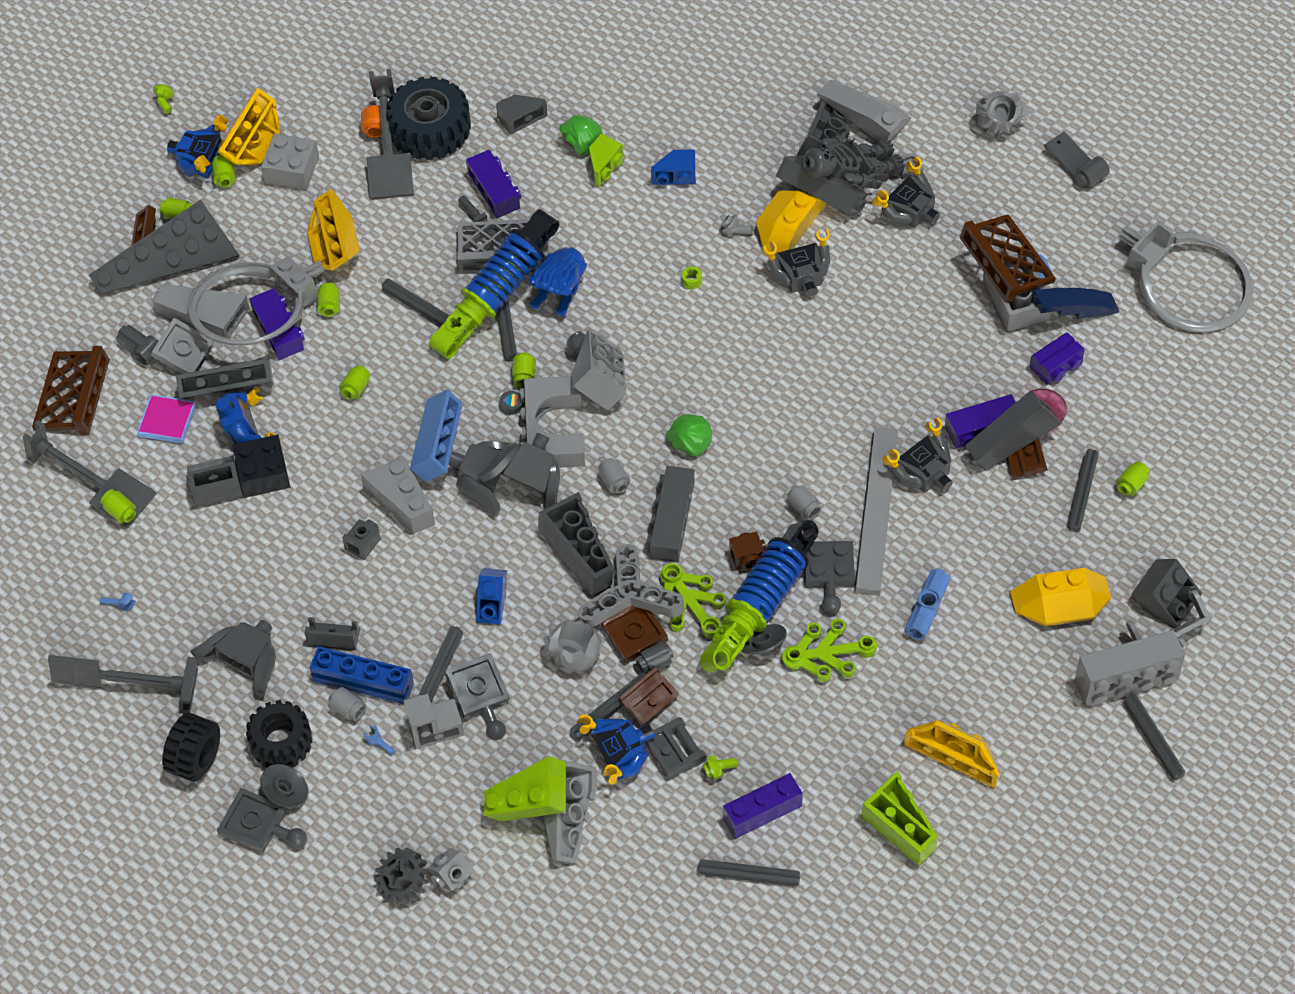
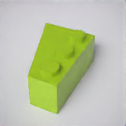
(529, 793)
(900, 820)

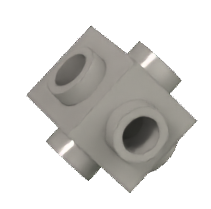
(450, 869)

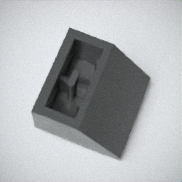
(214, 481)
(1166, 591)

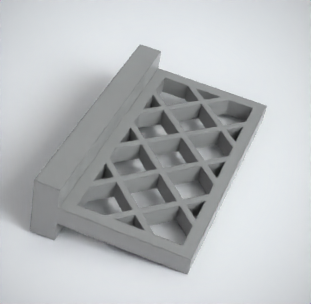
(473, 261)

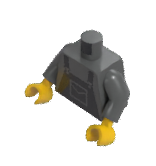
(910, 200)
(800, 267)
(924, 463)

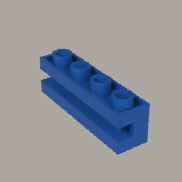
(361, 675)

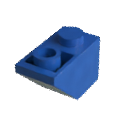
(675, 168)
(491, 595)

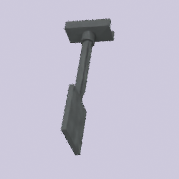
(389, 173)
(120, 481)
(88, 673)

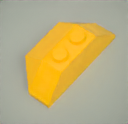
(251, 131)
(787, 218)
(331, 232)
(1061, 596)
(955, 749)

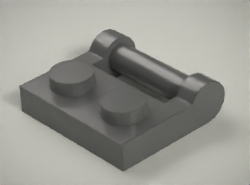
(668, 752)

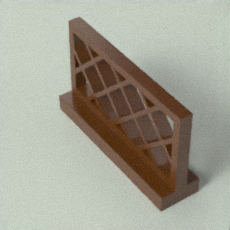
(992, 261)
(88, 390)

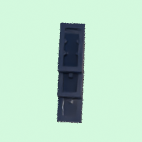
(1076, 301)

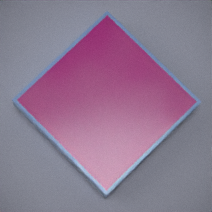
(166, 419)

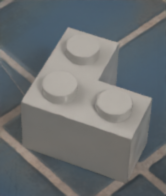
(434, 722)

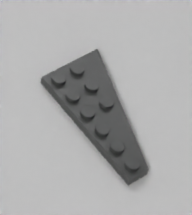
(175, 247)

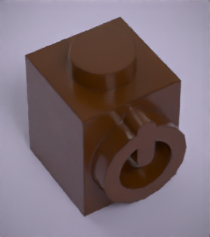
(746, 550)

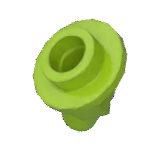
(163, 93)
(714, 767)

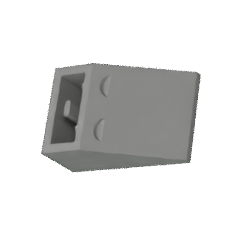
(600, 371)

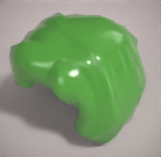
(580, 132)
(690, 434)

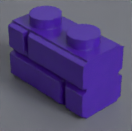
(1057, 358)

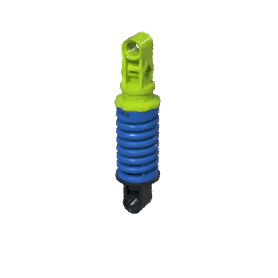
(495, 282)
(760, 594)

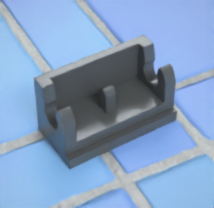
(332, 635)

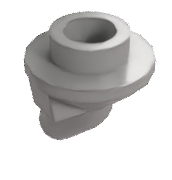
(731, 226)

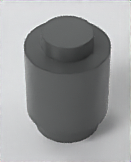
(654, 656)

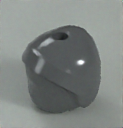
(574, 343)

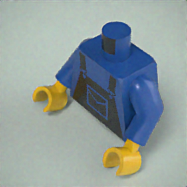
(198, 148)
(237, 417)
(619, 745)

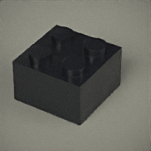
(261, 466)

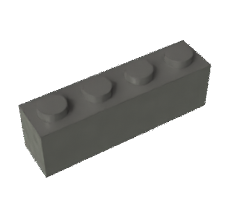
(224, 378)
(672, 513)

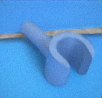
(124, 603)
(376, 740)

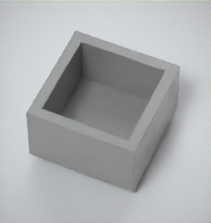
(290, 162)

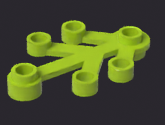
(692, 597)
(826, 652)

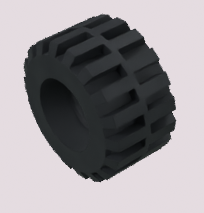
(279, 717)
(191, 747)

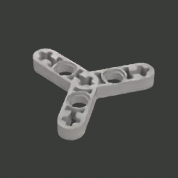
(627, 593)

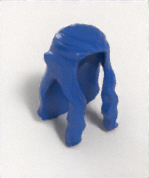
(560, 276)

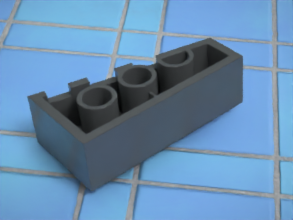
(577, 542)

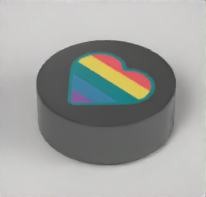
(511, 402)

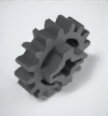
(402, 863)

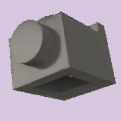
(362, 538)

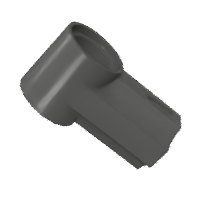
(137, 343)

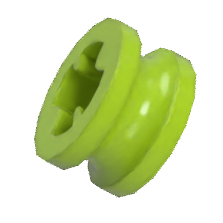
(689, 283)

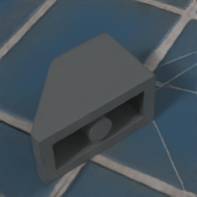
(520, 112)

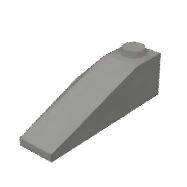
(867, 112)
(565, 828)

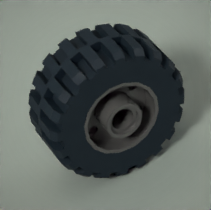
(428, 118)

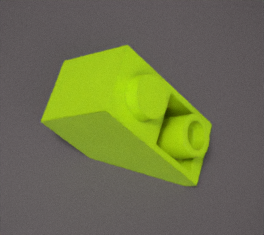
(604, 157)

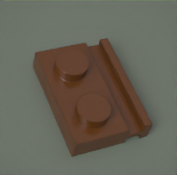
(1028, 460)
(648, 696)

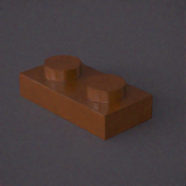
(144, 223)

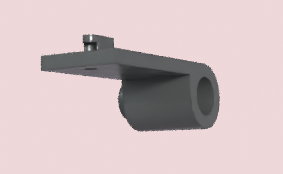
(1076, 162)

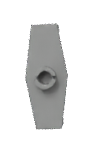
(1203, 618)

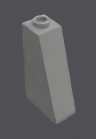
(216, 310)

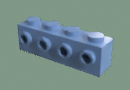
(436, 435)

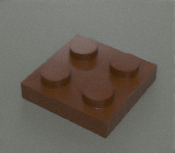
(633, 631)

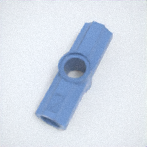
(924, 614)

